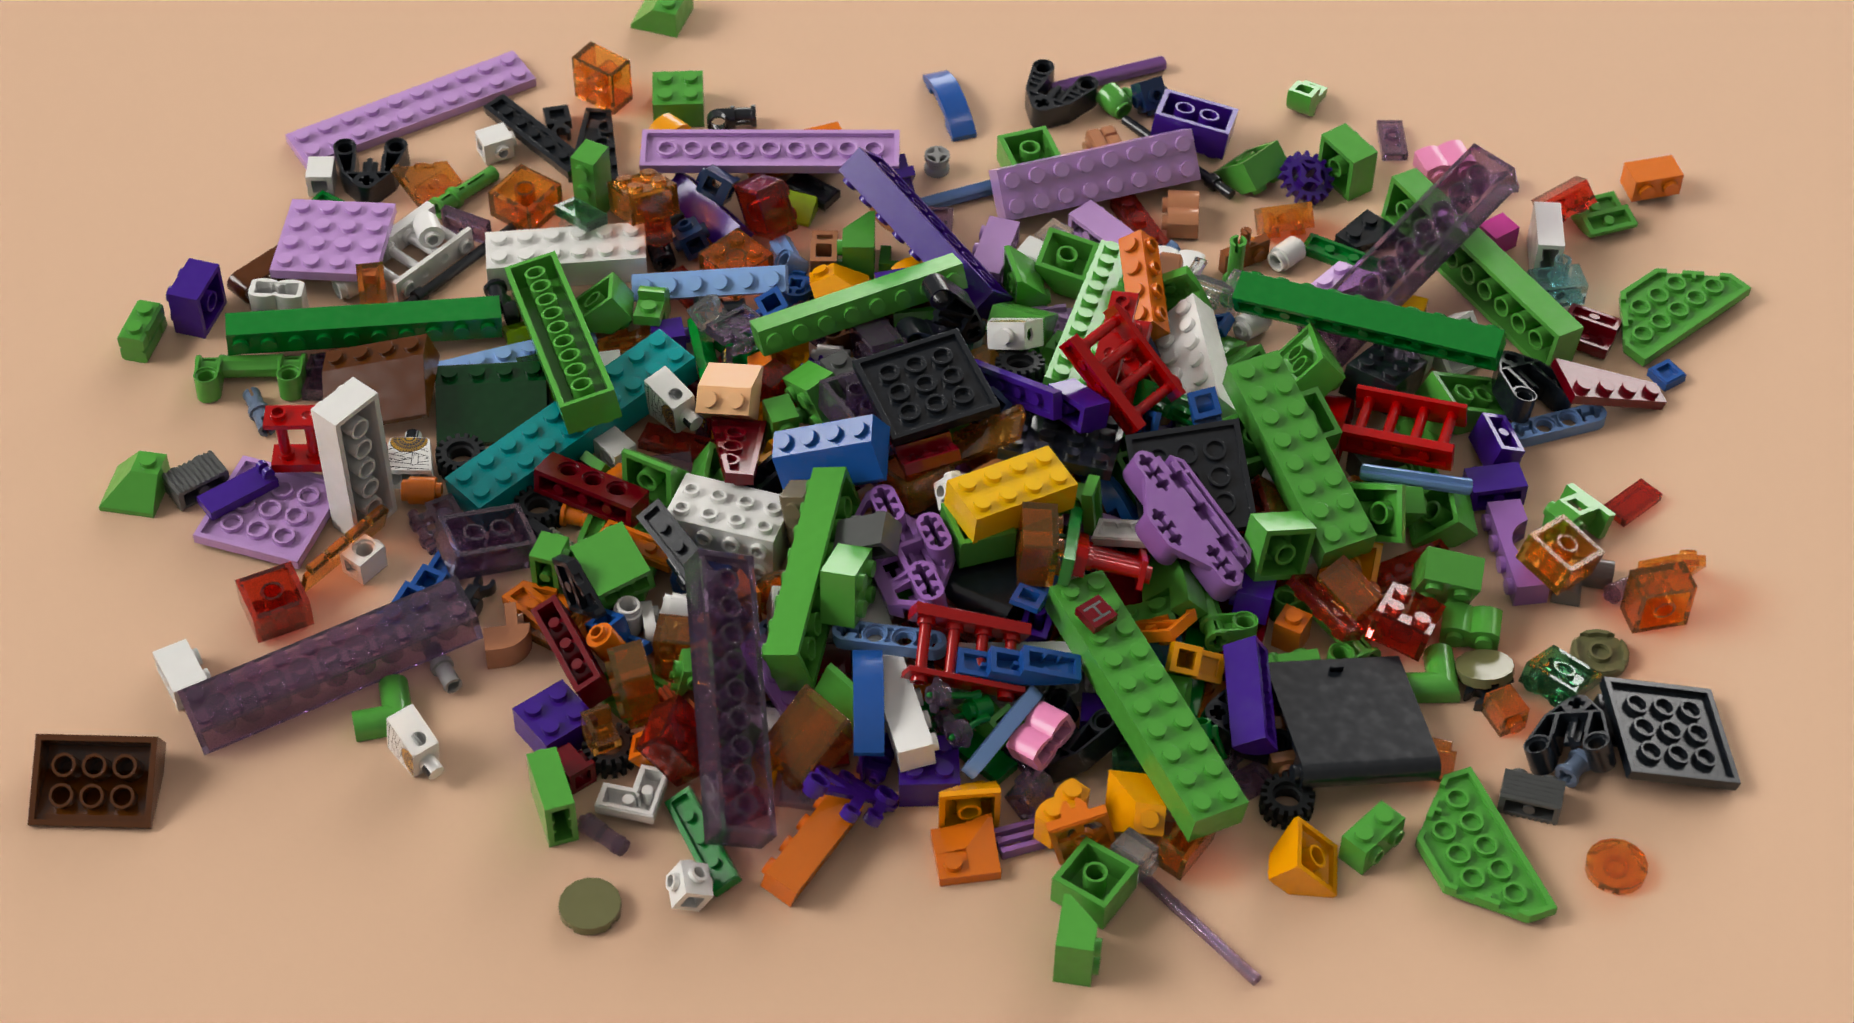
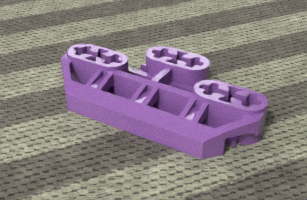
(1186, 523)
(918, 556)

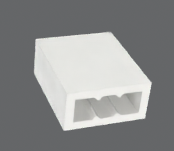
(1545, 235)

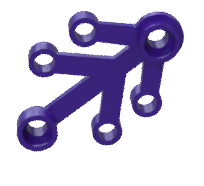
(849, 787)

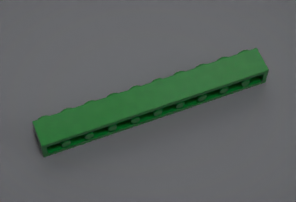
(1370, 320)
(362, 324)

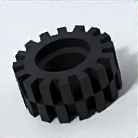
(1023, 363)
(456, 448)
(531, 500)
(616, 762)
(1280, 813)

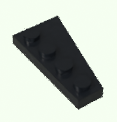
(598, 127)

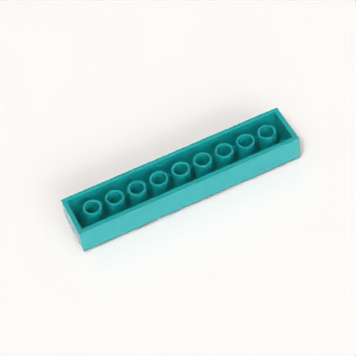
(509, 464)

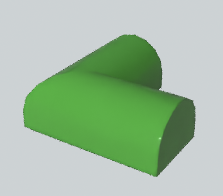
(1440, 678)
(394, 696)

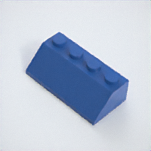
(851, 443)

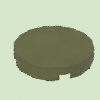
(1601, 652)
(1484, 668)
(590, 906)

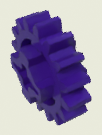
(1306, 178)

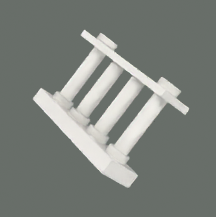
(436, 261)

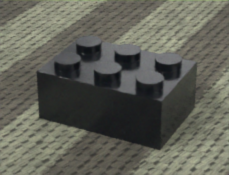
(1384, 369)

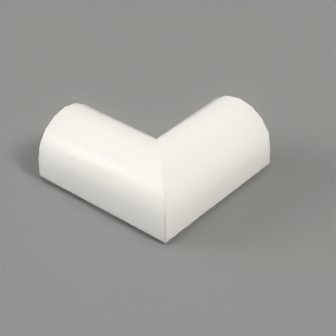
(634, 803)

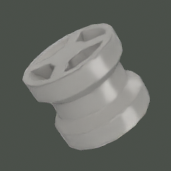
(936, 161)

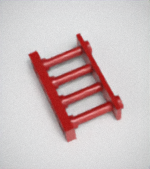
(1113, 340)
(1096, 372)
(1402, 447)
(289, 456)
(1112, 561)
(955, 622)

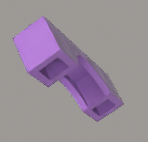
(1505, 526)

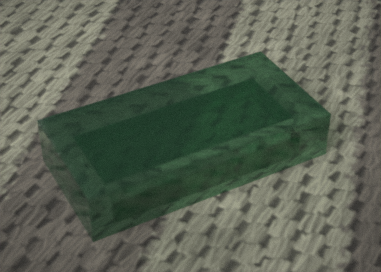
(581, 214)

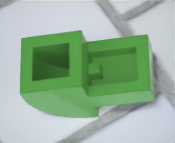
(1305, 97)

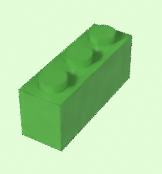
(591, 173)

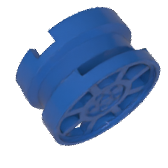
(798, 287)

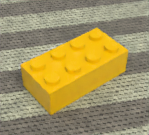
(992, 496)

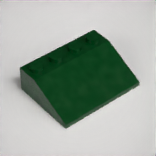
(488, 398)

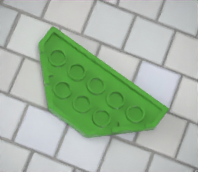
(1672, 306)
(1477, 854)

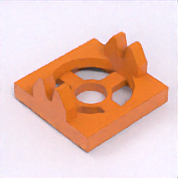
(1077, 818)

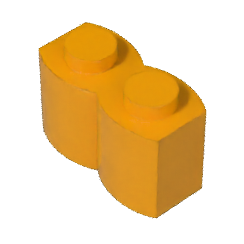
(1050, 808)

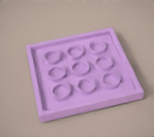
(330, 237)
(275, 525)

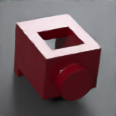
(577, 768)

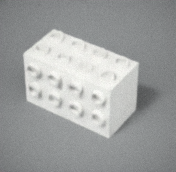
(732, 520)

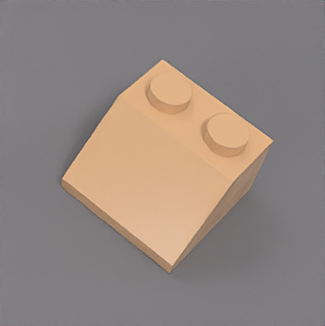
(730, 391)

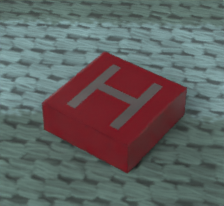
(1096, 614)

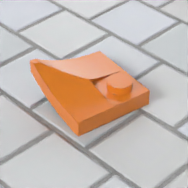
(966, 852)

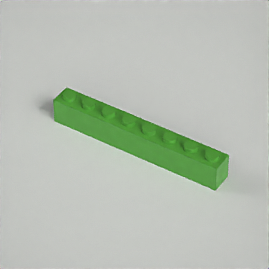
(851, 305)

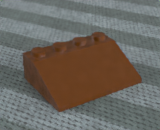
(397, 369)
(96, 780)

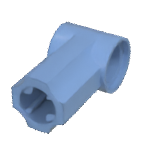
(787, 254)

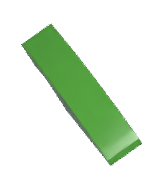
(1177, 582)

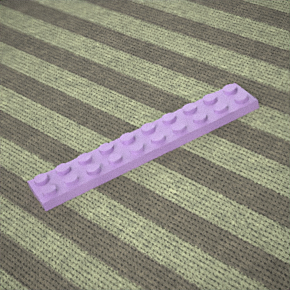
(415, 107)
(762, 149)

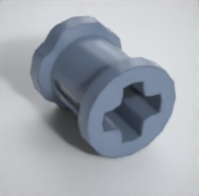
(1572, 768)

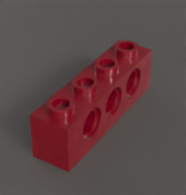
(590, 489)
(572, 651)

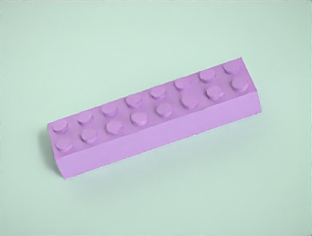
(1095, 174)

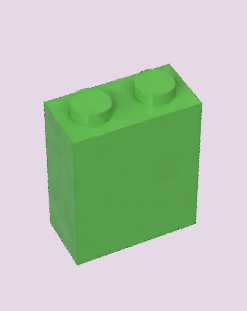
(613, 565)
(552, 796)

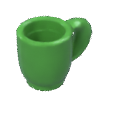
(1115, 100)

